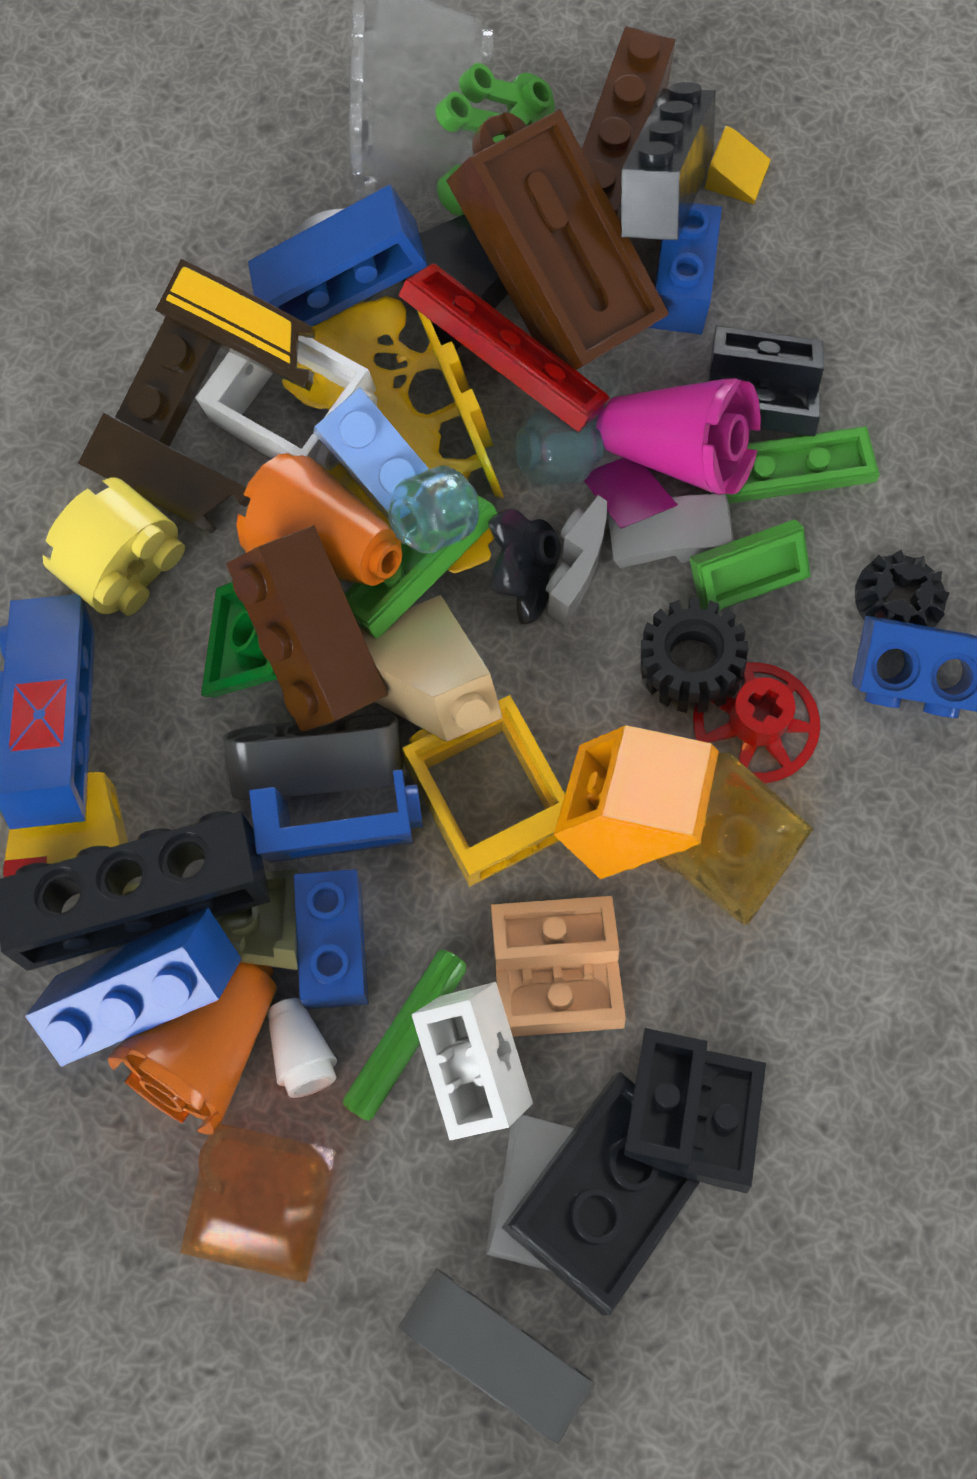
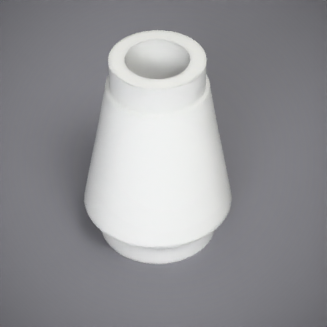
(299, 1050)

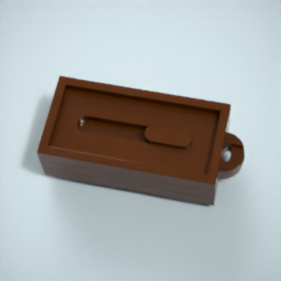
(554, 238)

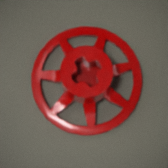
(761, 717)

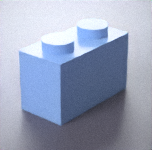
(368, 448)

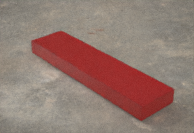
(504, 346)

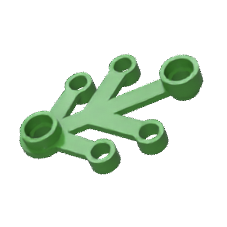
(525, 97)

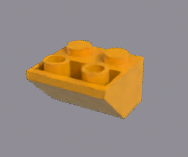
(635, 798)

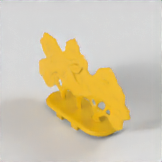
(356, 336)

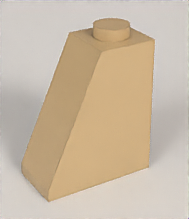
(434, 672)

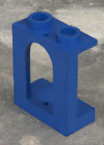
(281, 842)

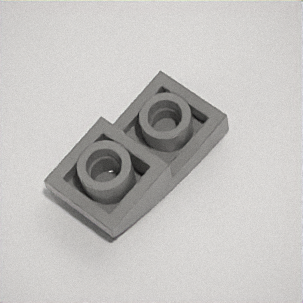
(682, 531)
(581, 550)
(529, 1151)

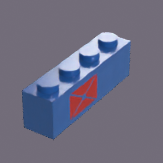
(45, 711)

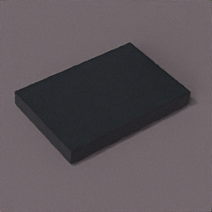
(595, 1209)

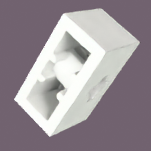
(472, 1061)

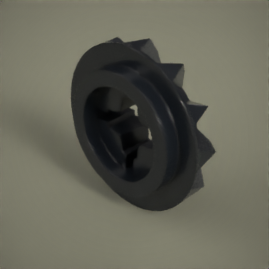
(877, 583)

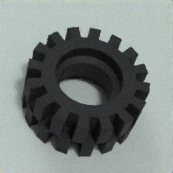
(701, 626)

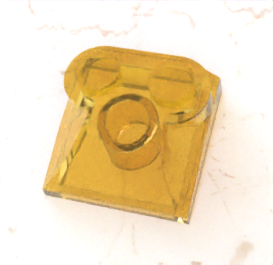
(743, 843)

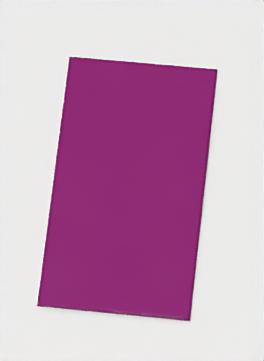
(629, 491)

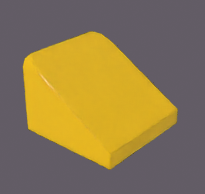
(737, 167)

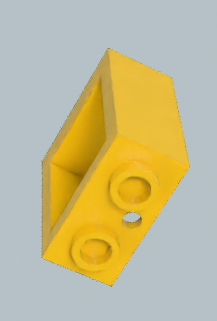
(512, 843)

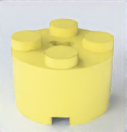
(112, 547)

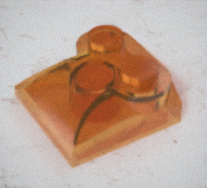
(258, 1202)

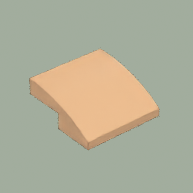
(558, 965)

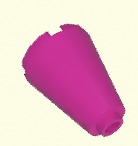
(687, 432)

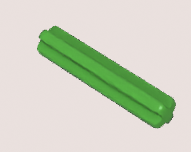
(401, 1037)

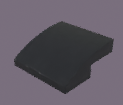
(782, 371)
(695, 1111)

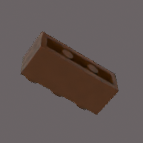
(306, 629)

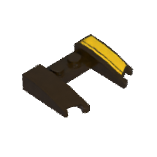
(199, 319)

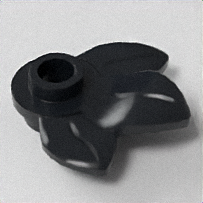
(525, 561)

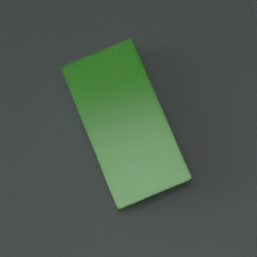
(751, 565)

